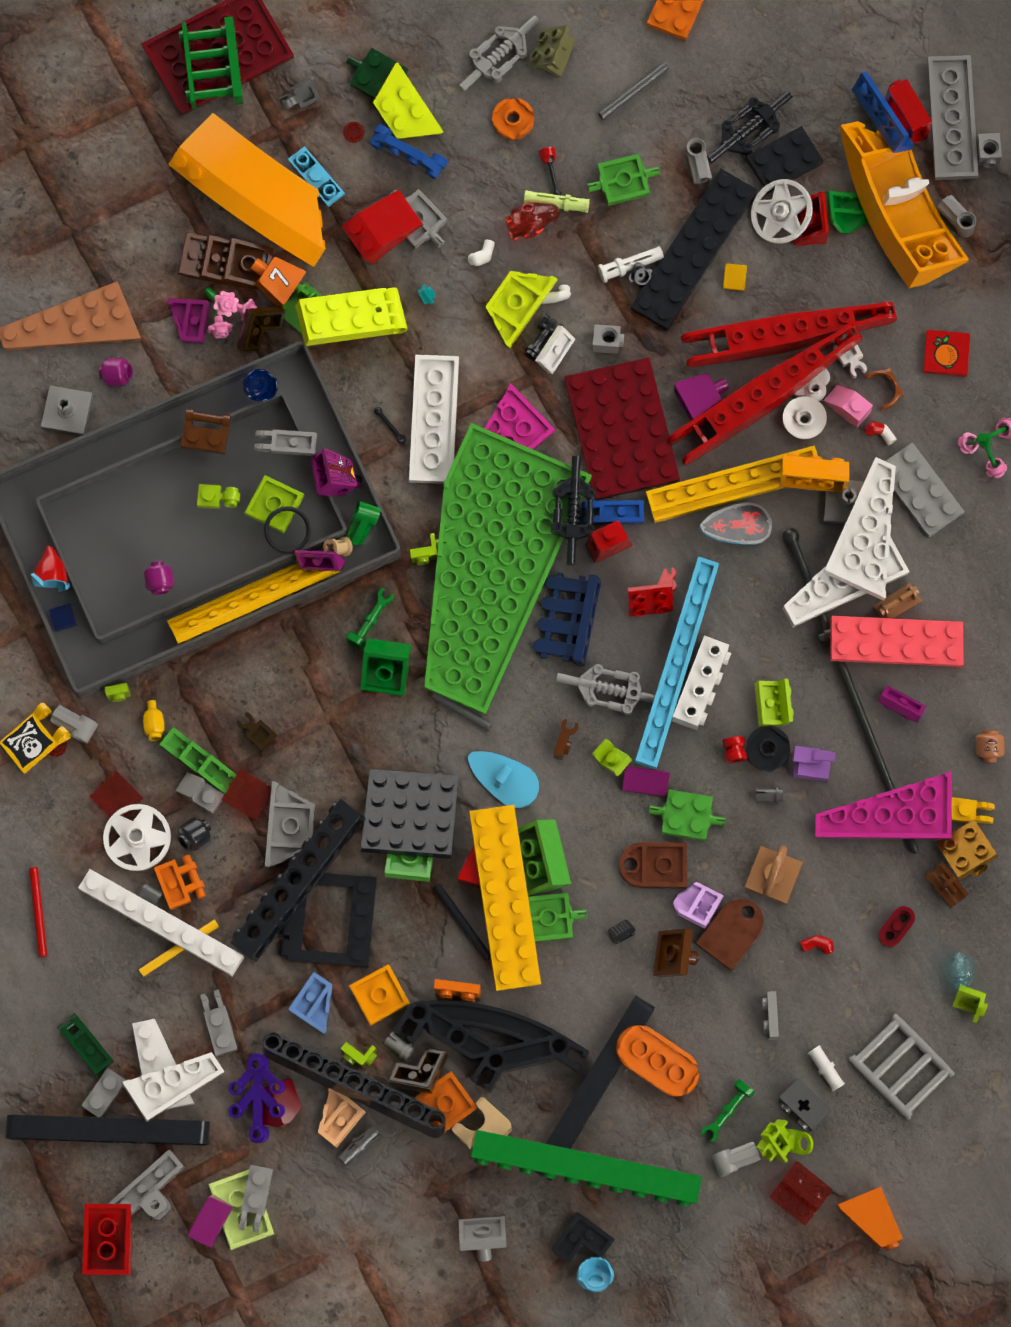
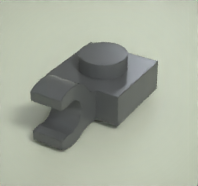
(303, 94)

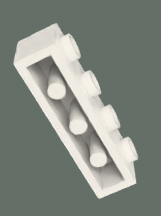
(700, 683)

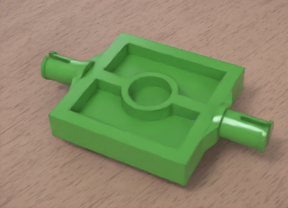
(623, 179)
(687, 815)
(553, 917)

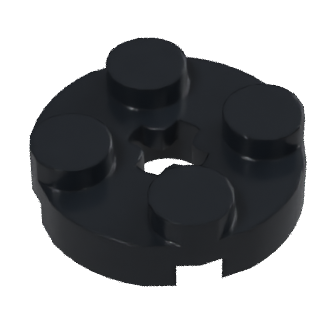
(768, 735)

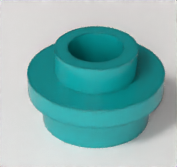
(427, 294)

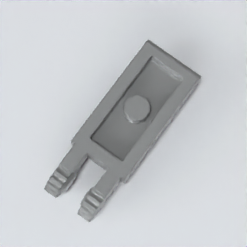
(287, 442)
(219, 1026)
(256, 1195)

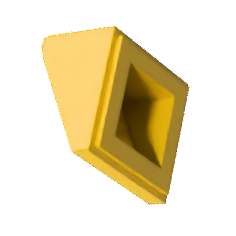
(735, 277)

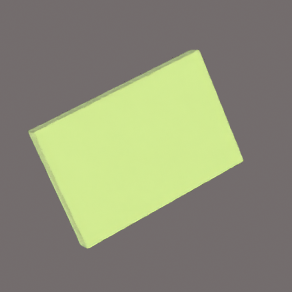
(232, 1192)

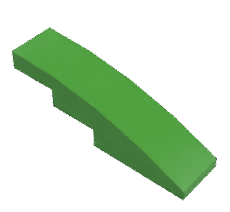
(197, 760)

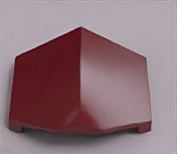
(288, 1099)

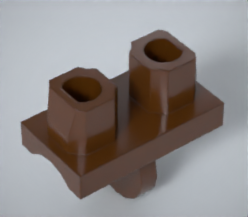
(946, 885)

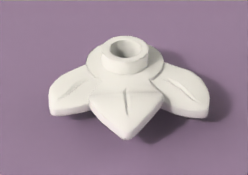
(818, 382)

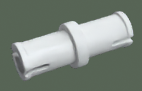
(826, 1068)

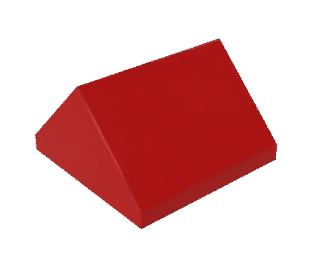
(817, 229)

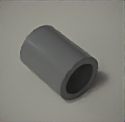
(151, 894)

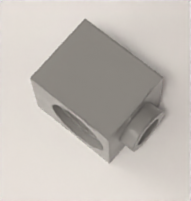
(992, 142)
(602, 331)

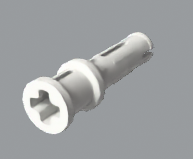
(619, 264)

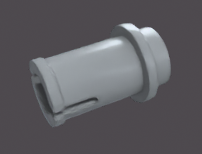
(399, 1046)

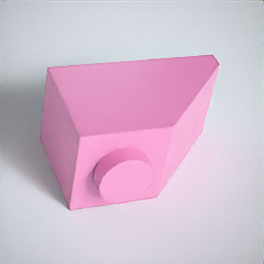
(849, 405)

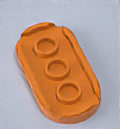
(657, 1060)

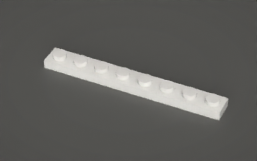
(161, 922)

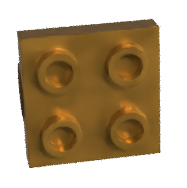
(967, 851)

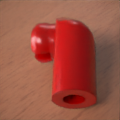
(818, 941)

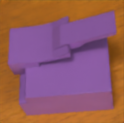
(812, 763)

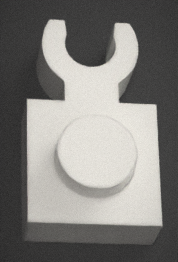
(852, 359)

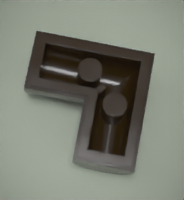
(255, 323)
(420, 1077)

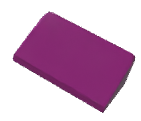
(319, 560)
(645, 781)
(210, 1220)

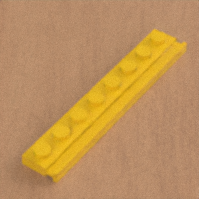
(719, 487)
(244, 601)

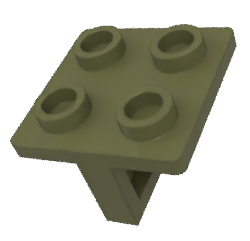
(552, 50)

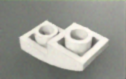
(910, 190)

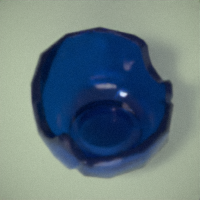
(260, 385)

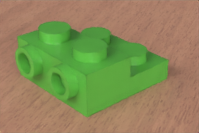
(408, 867)

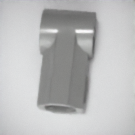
(698, 162)
(956, 214)
(78, 726)
(730, 1161)

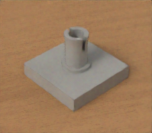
(67, 410)
(839, 505)
(482, 1235)

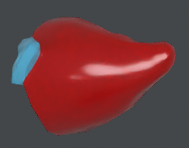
(51, 572)

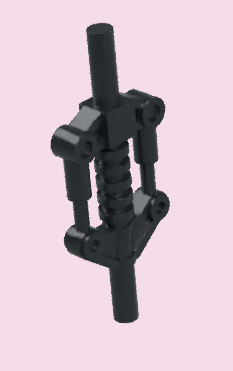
(765, 114)
(574, 486)

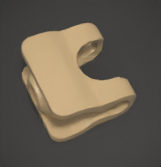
(494, 1123)

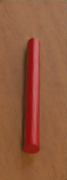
(38, 912)

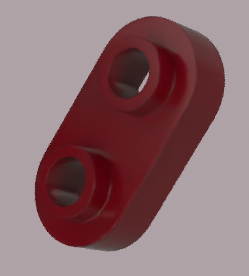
(896, 927)

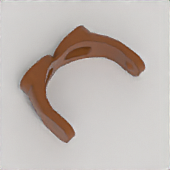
(887, 373)

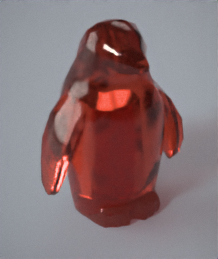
(531, 219)

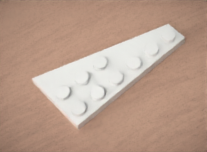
(864, 542)
(827, 592)

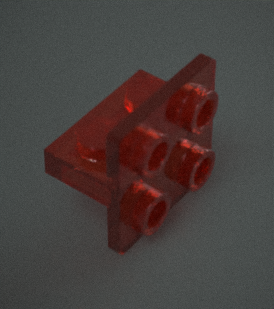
(800, 1193)

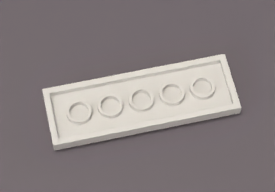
(433, 418)

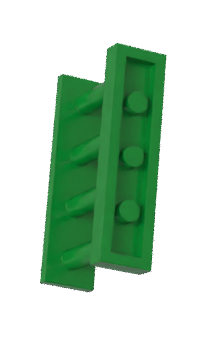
(231, 71)

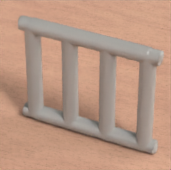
(874, 1077)

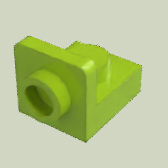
(611, 757)

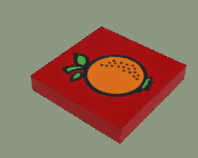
(946, 353)

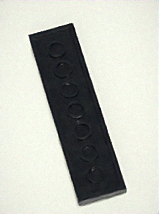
(693, 249)

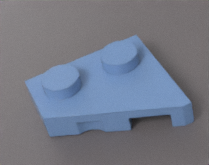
(313, 1002)

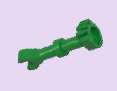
(357, 640)
(729, 1110)

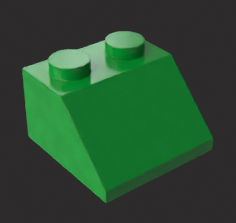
(385, 666)

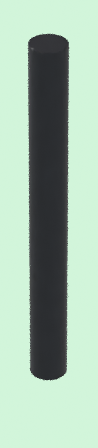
(463, 923)

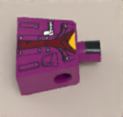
(334, 474)

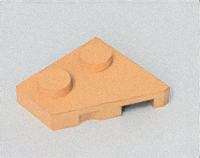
(339, 1117)

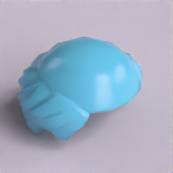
(595, 1274)

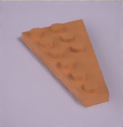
(77, 322)

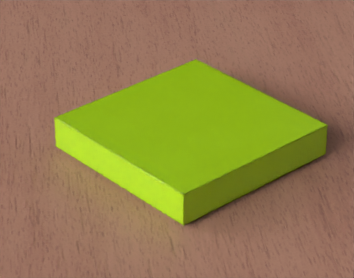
(271, 496)

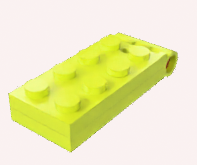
(351, 316)

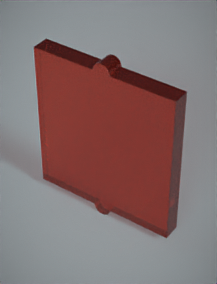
(115, 794)
(247, 794)

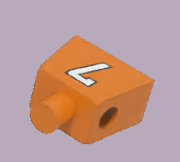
(277, 279)

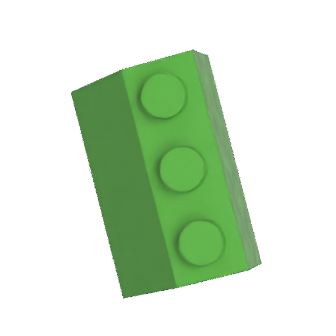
(543, 857)

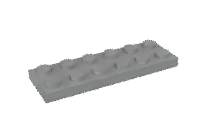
(952, 117)

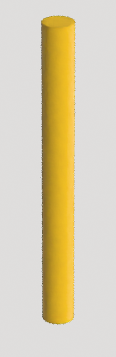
(208, 928)

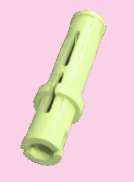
(563, 202)

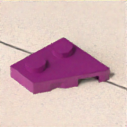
(190, 318)

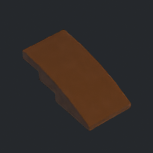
(222, 260)

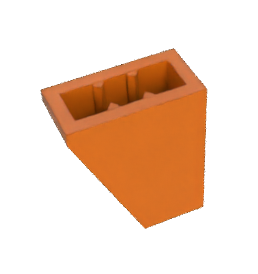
(873, 1218)

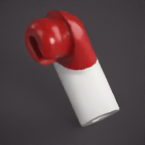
(880, 429)

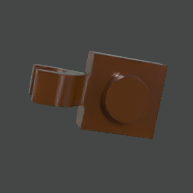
(563, 745)

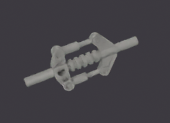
(484, 66)
(588, 683)

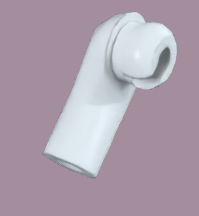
(483, 256)
(563, 294)

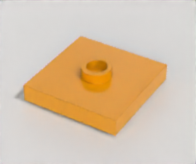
(379, 995)

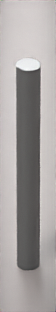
(633, 91)

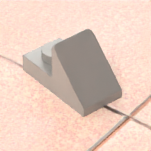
(200, 792)

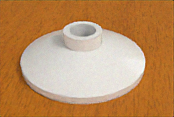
(804, 407)

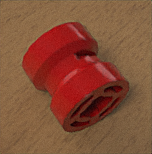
(734, 749)

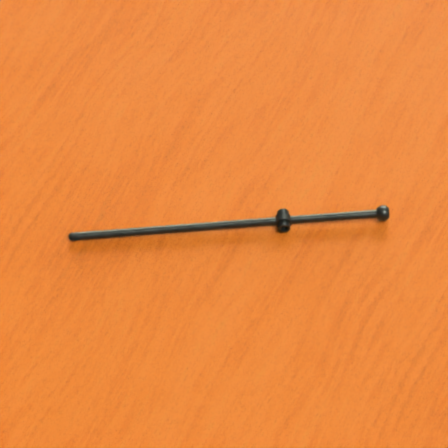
(791, 538)

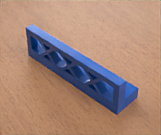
(881, 114)

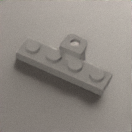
(146, 1188)

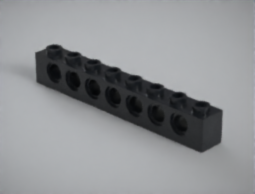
(297, 892)

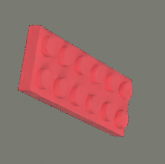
(896, 641)

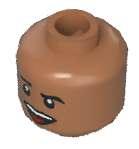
(990, 745)

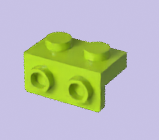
(773, 703)

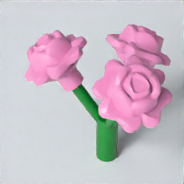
(224, 305)

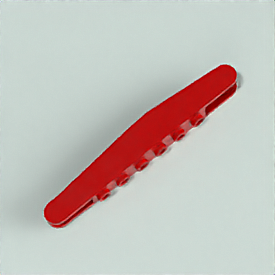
(784, 332)
(764, 393)

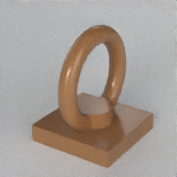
(773, 874)

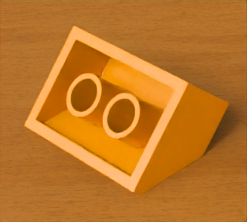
(814, 473)

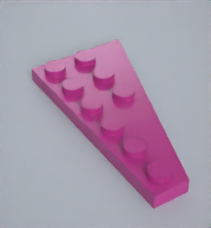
(519, 420)
(903, 813)

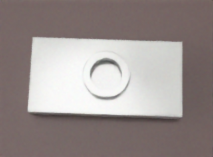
(555, 349)

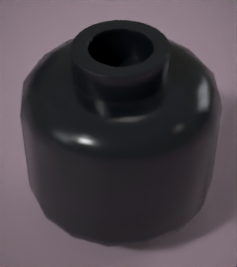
(194, 834)

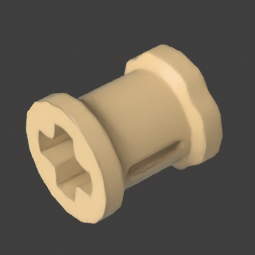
(342, 546)

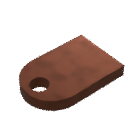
(657, 865)
(732, 934)

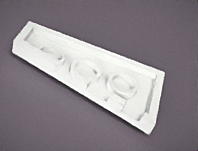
(154, 1052)
(164, 1088)

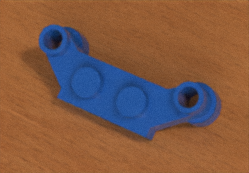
(413, 156)

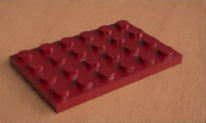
(258, 46)
(622, 428)

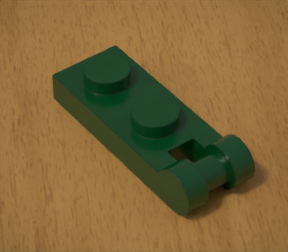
(86, 1045)

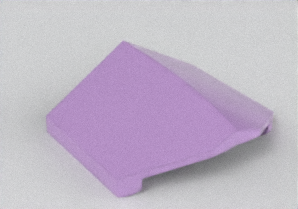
(697, 904)

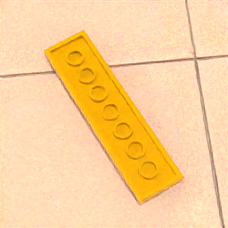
(504, 898)

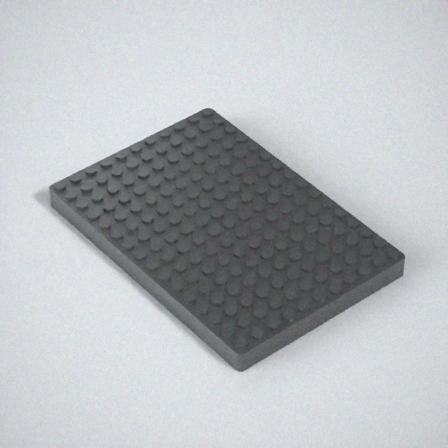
(132, 500)

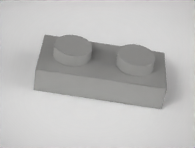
(771, 1024)
(104, 1093)

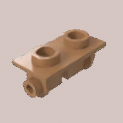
(898, 602)

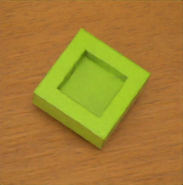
(117, 692)

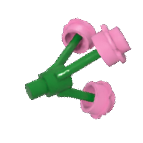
(970, 443)

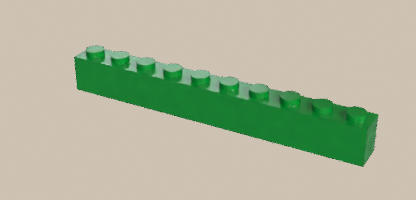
(585, 1166)

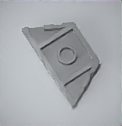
(288, 825)

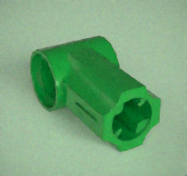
(364, 517)

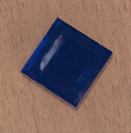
(62, 617)

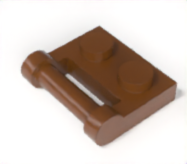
(204, 438)

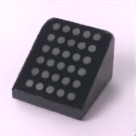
(622, 931)

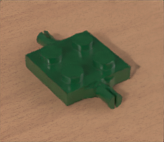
(371, 72)

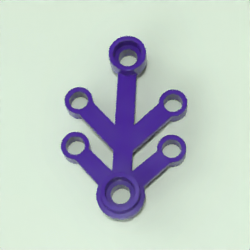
(257, 1095)

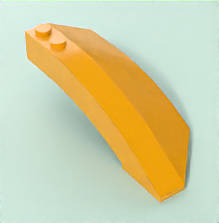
(253, 187)
(907, 231)

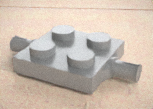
(431, 219)

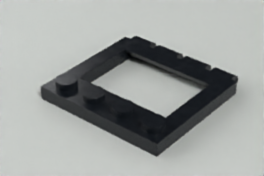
(359, 929)

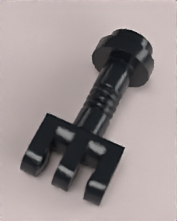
(533, 351)

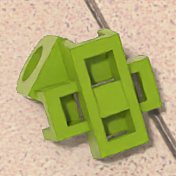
(776, 1135)

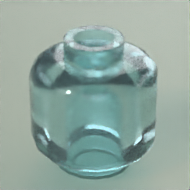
(960, 970)

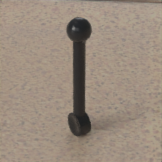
(400, 437)

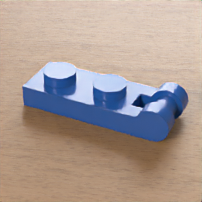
(610, 511)

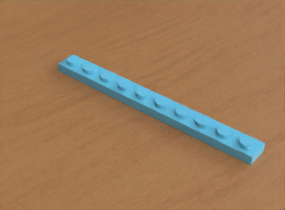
(676, 663)

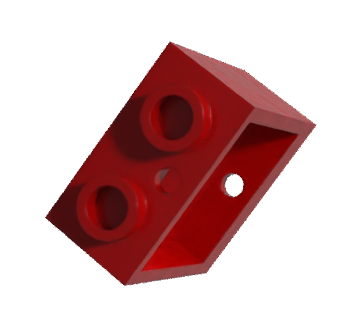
(909, 110)

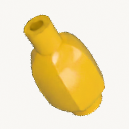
(153, 722)

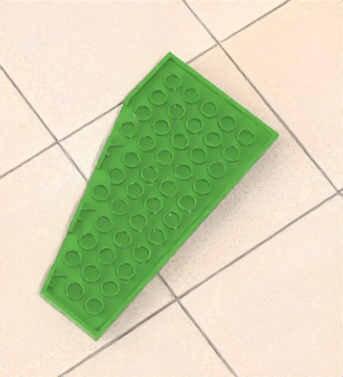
(490, 561)

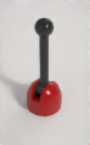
(548, 156)

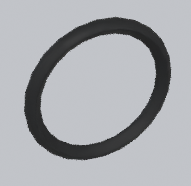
(266, 527)

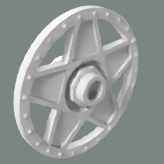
(781, 211)
(137, 837)

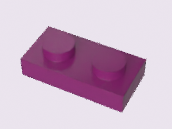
(902, 704)

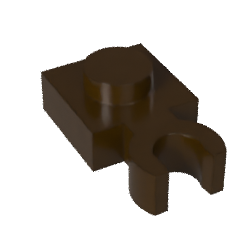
(258, 733)

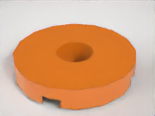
(513, 130)

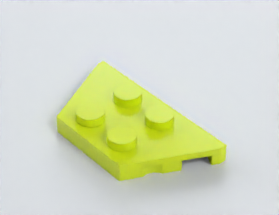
(404, 108)
(517, 302)

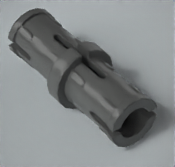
(359, 1145)

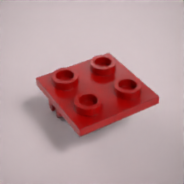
(653, 598)

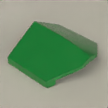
(845, 211)

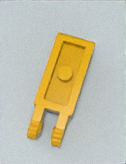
(965, 811)

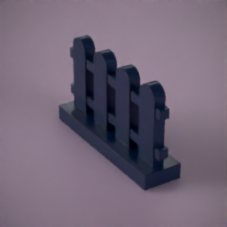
(569, 628)

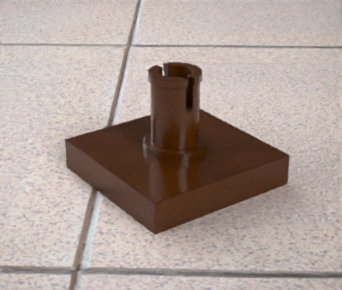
(674, 953)

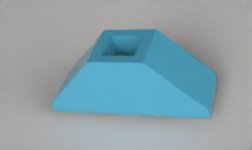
(313, 173)

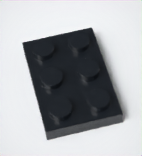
(785, 158)

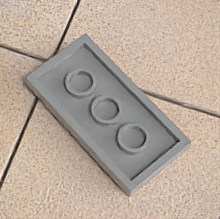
(923, 491)

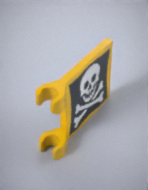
(32, 741)

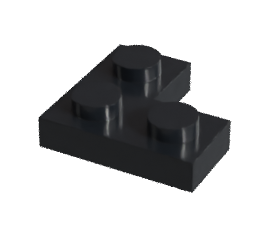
(578, 1233)

